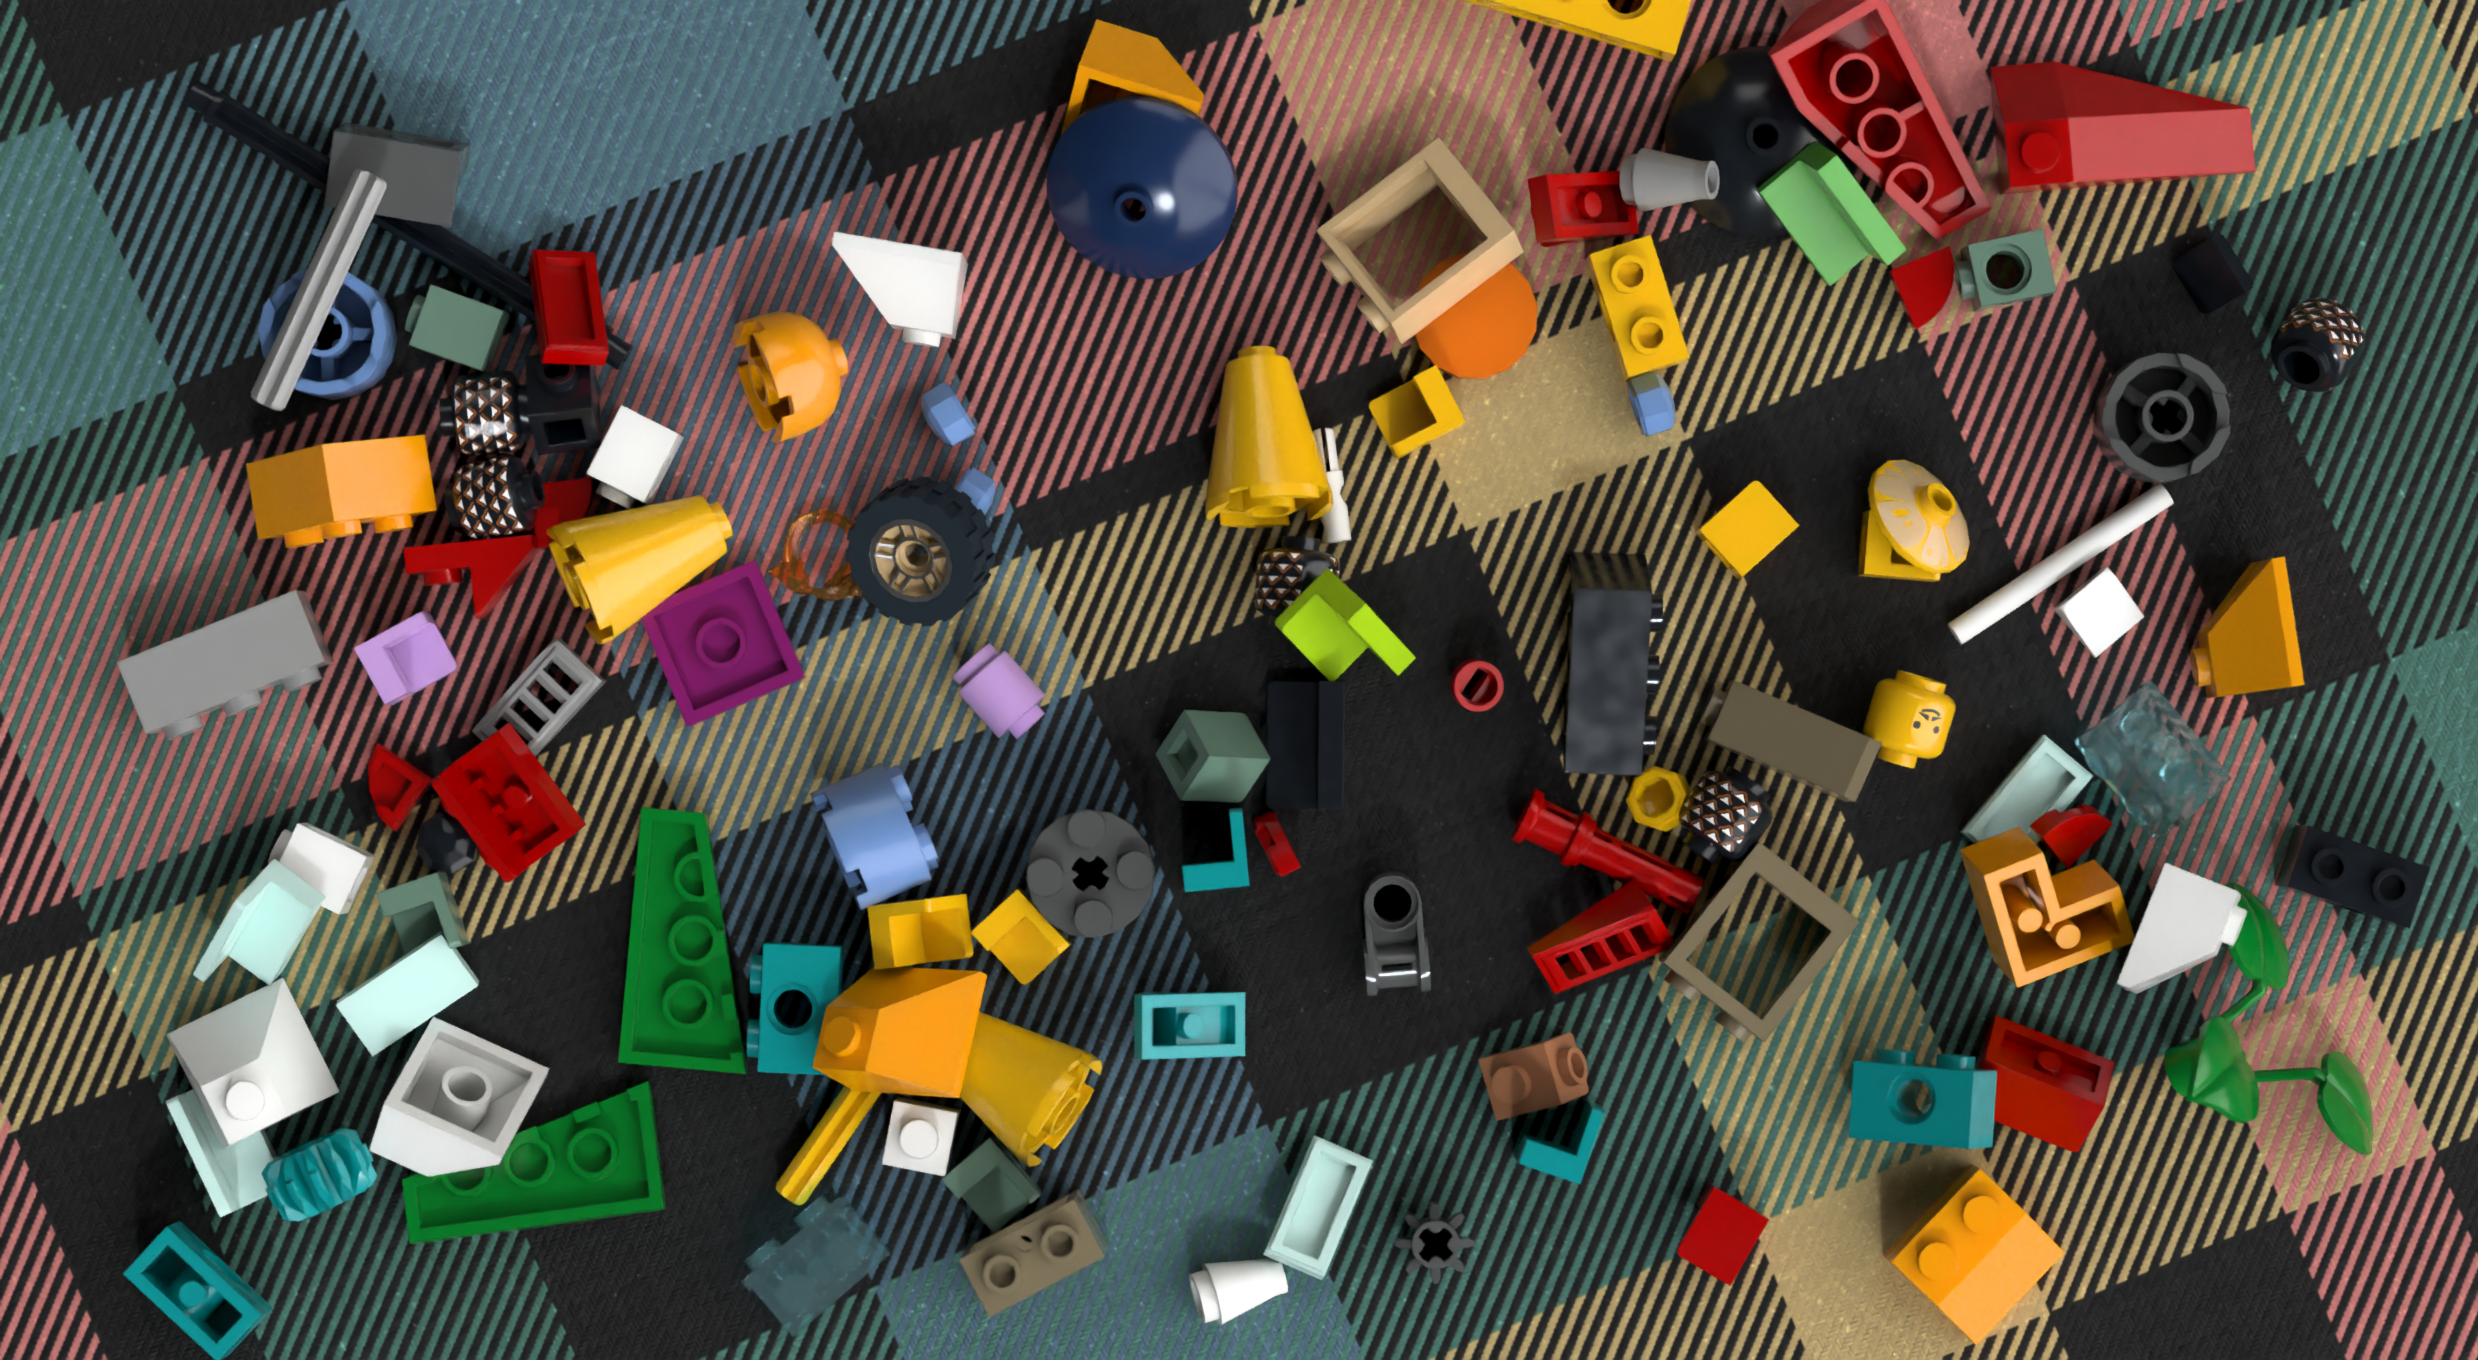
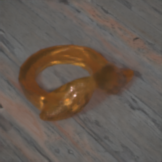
(791, 568)

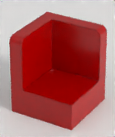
(1721, 1234)

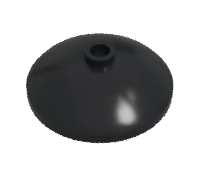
(1716, 123)

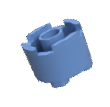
(355, 359)
(874, 834)

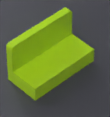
(1337, 626)

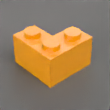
(338, 487)
(2042, 920)

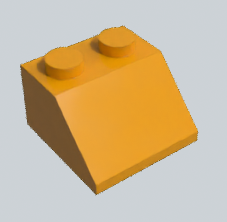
(1974, 1253)

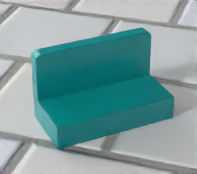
(1221, 873)
(1558, 1159)

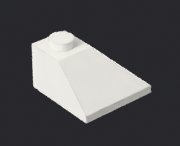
(909, 284)
(2181, 928)
(252, 1063)
(455, 1103)

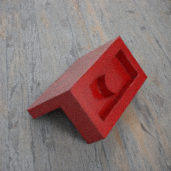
(2045, 1083)

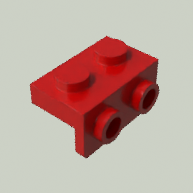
(507, 803)

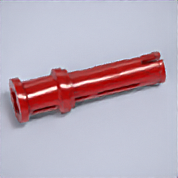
(1580, 841)

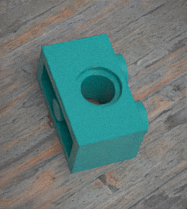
(785, 967)
(1886, 1106)
(197, 1290)

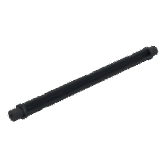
(430, 239)

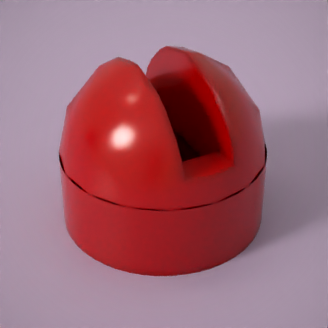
(1484, 693)

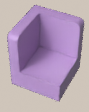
(407, 658)

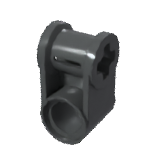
(1394, 940)

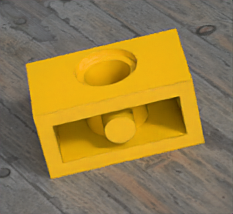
(1637, 308)

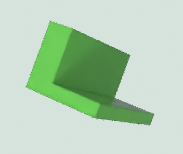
(1828, 213)

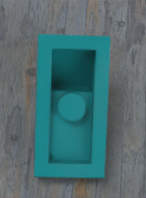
(1189, 1025)

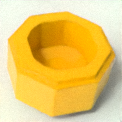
(1658, 798)

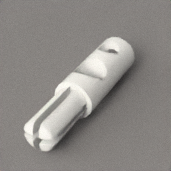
(1336, 522)

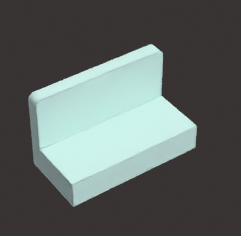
(264, 924)
(229, 1173)

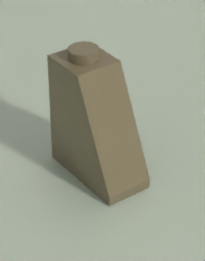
(1789, 740)

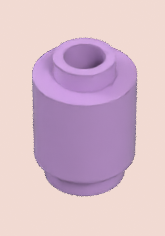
(1000, 692)

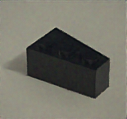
(1610, 664)

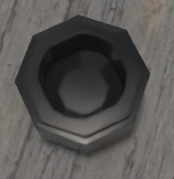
(445, 844)

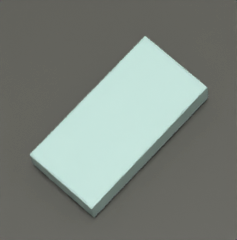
(2037, 784)
(407, 993)
(1317, 1207)

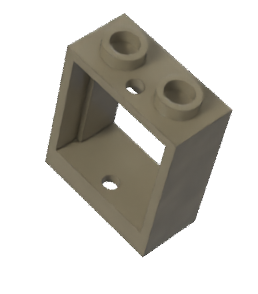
(1797, 890)
(1011, 1269)

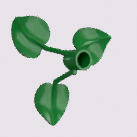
(2214, 1066)

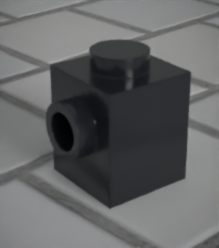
(562, 406)

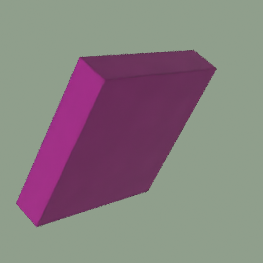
(722, 644)

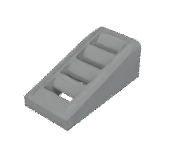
(574, 666)

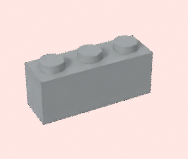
(226, 665)

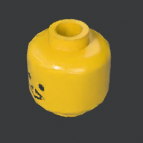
(1909, 718)

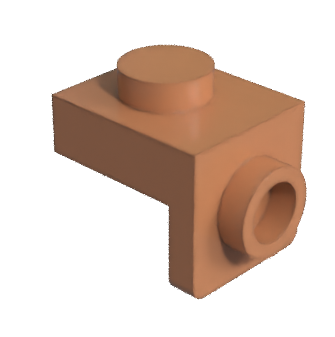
(1535, 1076)

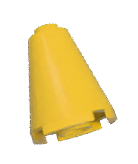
(1264, 447)
(636, 558)
(1025, 1085)

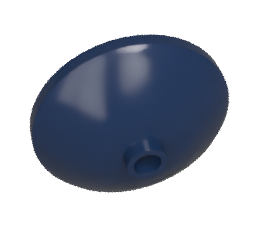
(1150, 154)

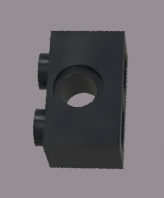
(2352, 876)

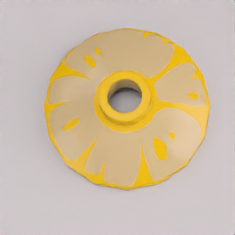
(1918, 516)

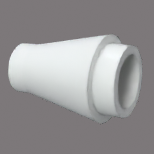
(1235, 1287)

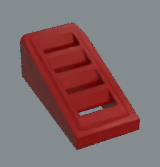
(1621, 932)

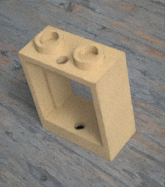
(1389, 199)

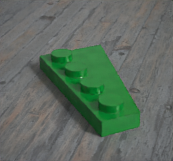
(678, 962)
(563, 1172)

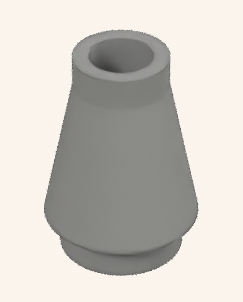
(1664, 179)

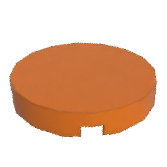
(1484, 329)

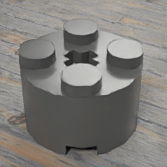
(2198, 417)
(1086, 836)

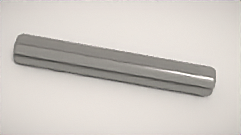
(318, 289)

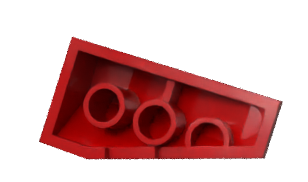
(1870, 98)
(2095, 129)

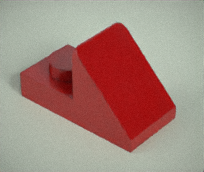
(1579, 208)
(492, 564)

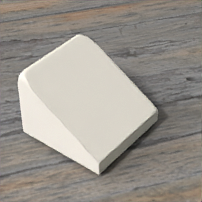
(2099, 611)

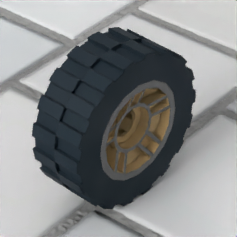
(899, 578)

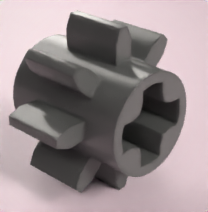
(1434, 1260)

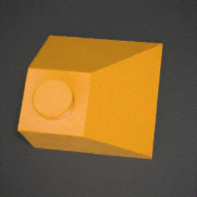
(1128, 64)
(2250, 636)
(902, 1031)

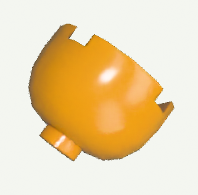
(789, 372)

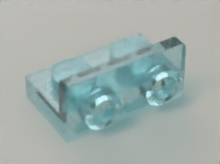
(2152, 761)
(815, 1263)

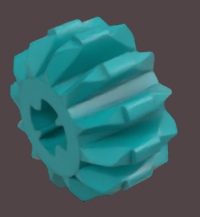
(319, 1174)

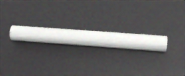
(2060, 563)

